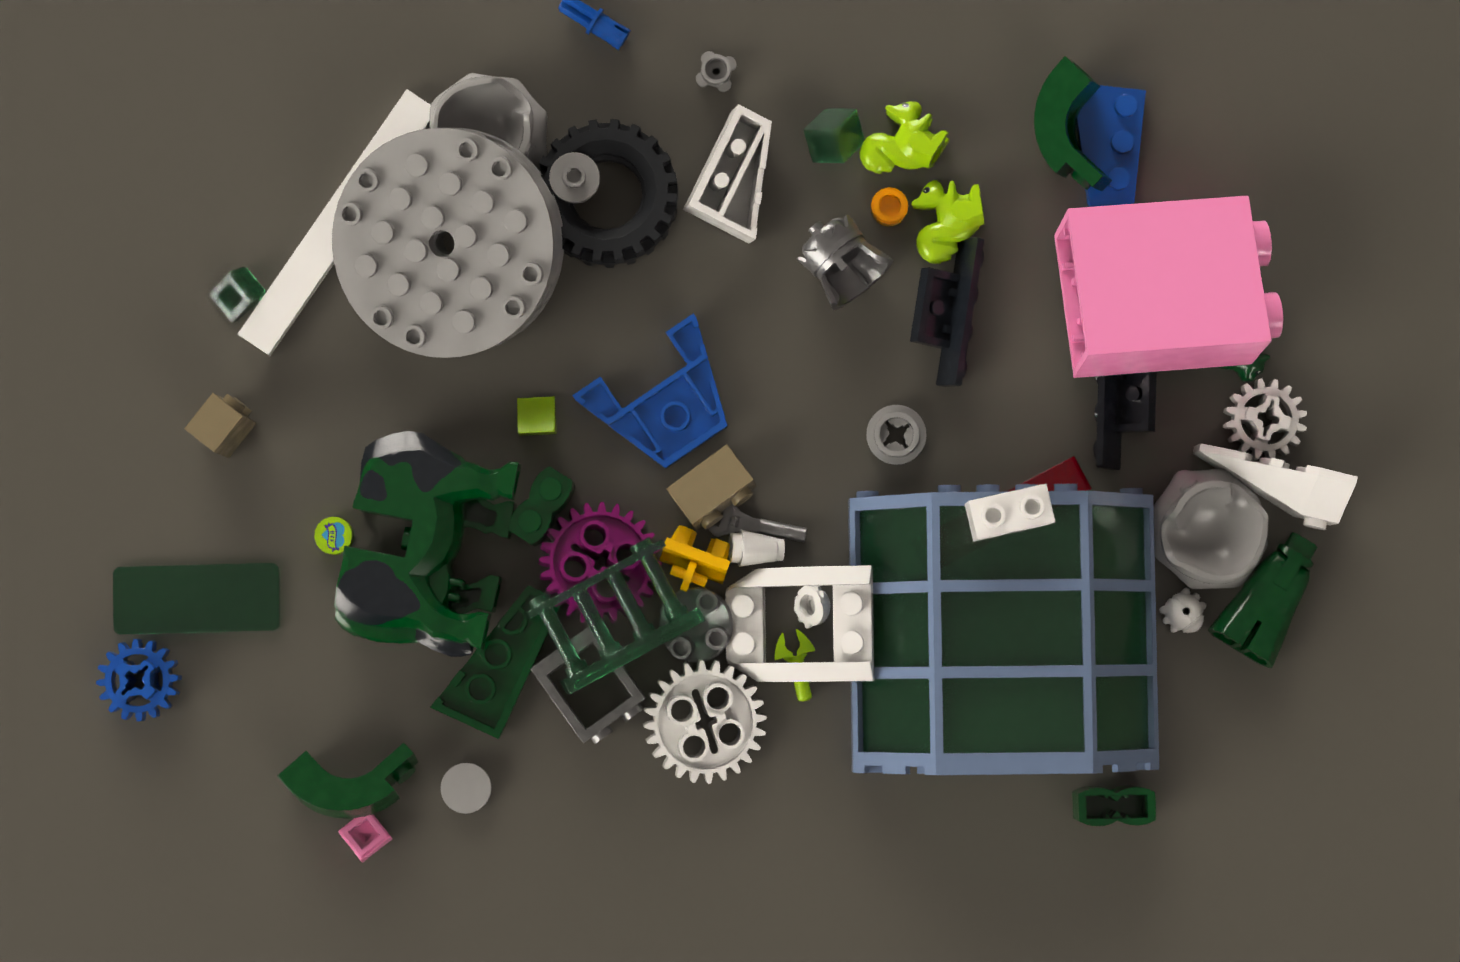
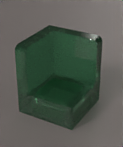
(834, 135)

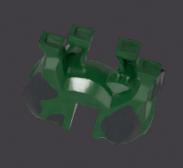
(418, 594)

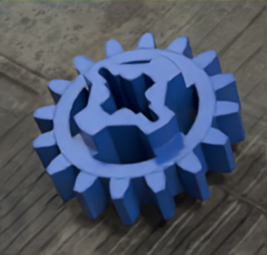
(126, 669)

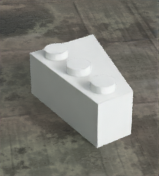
(732, 177)

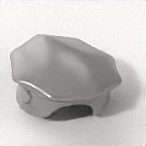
(494, 107)
(1209, 529)

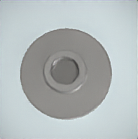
(574, 177)
(466, 788)

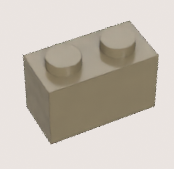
(221, 424)
(712, 488)

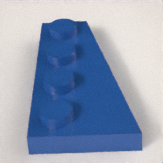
(1111, 138)

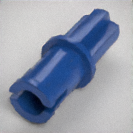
(595, 22)

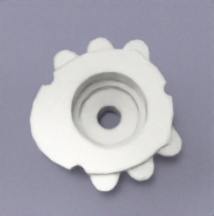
(812, 606)
(1174, 612)

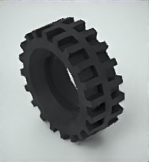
(659, 193)

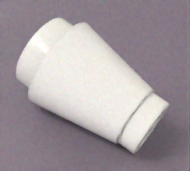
(754, 548)

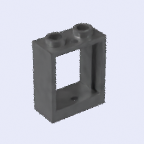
(601, 727)

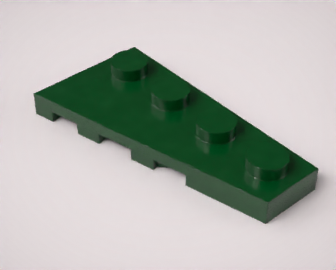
(494, 677)

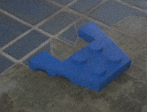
(672, 415)

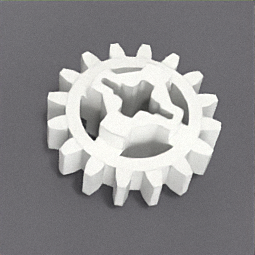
(1249, 416)

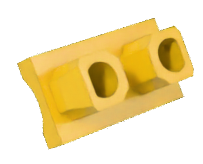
(692, 563)

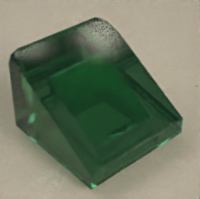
(237, 293)

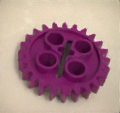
(617, 534)

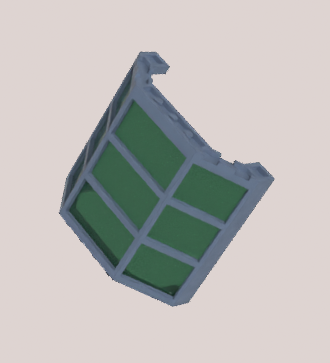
(1009, 644)

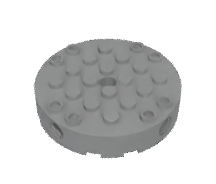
(395, 254)

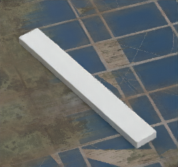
(314, 254)

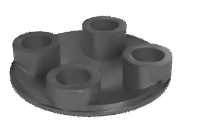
(707, 638)

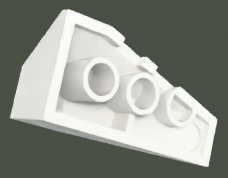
(1304, 493)

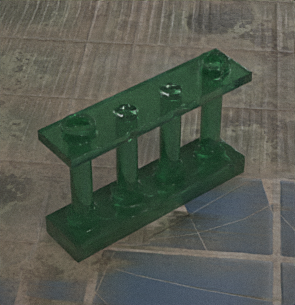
(645, 635)

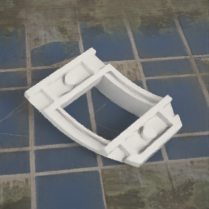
(851, 624)

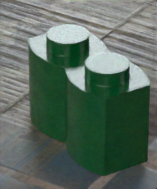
(547, 497)
(1124, 804)

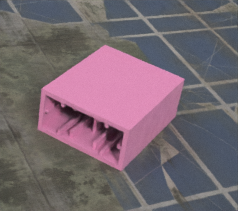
(1165, 286)

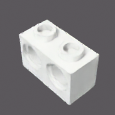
(1009, 512)

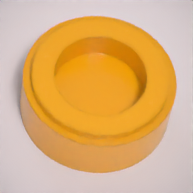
(889, 206)

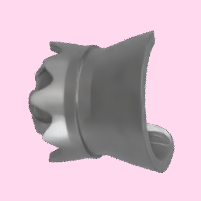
(842, 260)

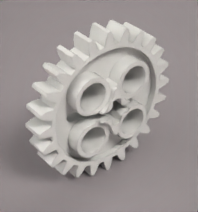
(736, 709)

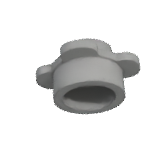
(716, 61)

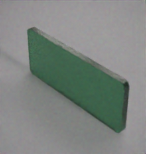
(196, 598)

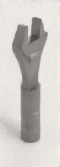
(734, 520)

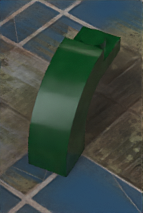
(1055, 120)
(348, 796)

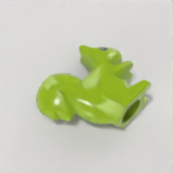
(910, 147)
(956, 220)

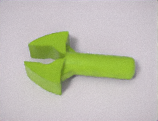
(802, 688)

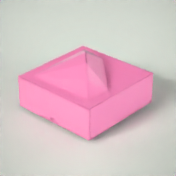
(365, 836)

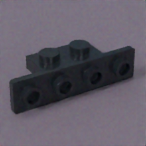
(946, 310)
(1123, 406)

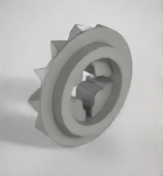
(896, 416)

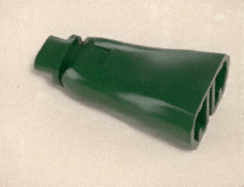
(1264, 607)

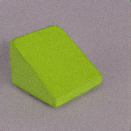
(536, 416)

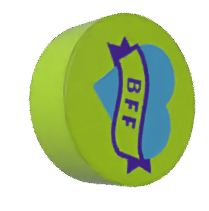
(333, 535)

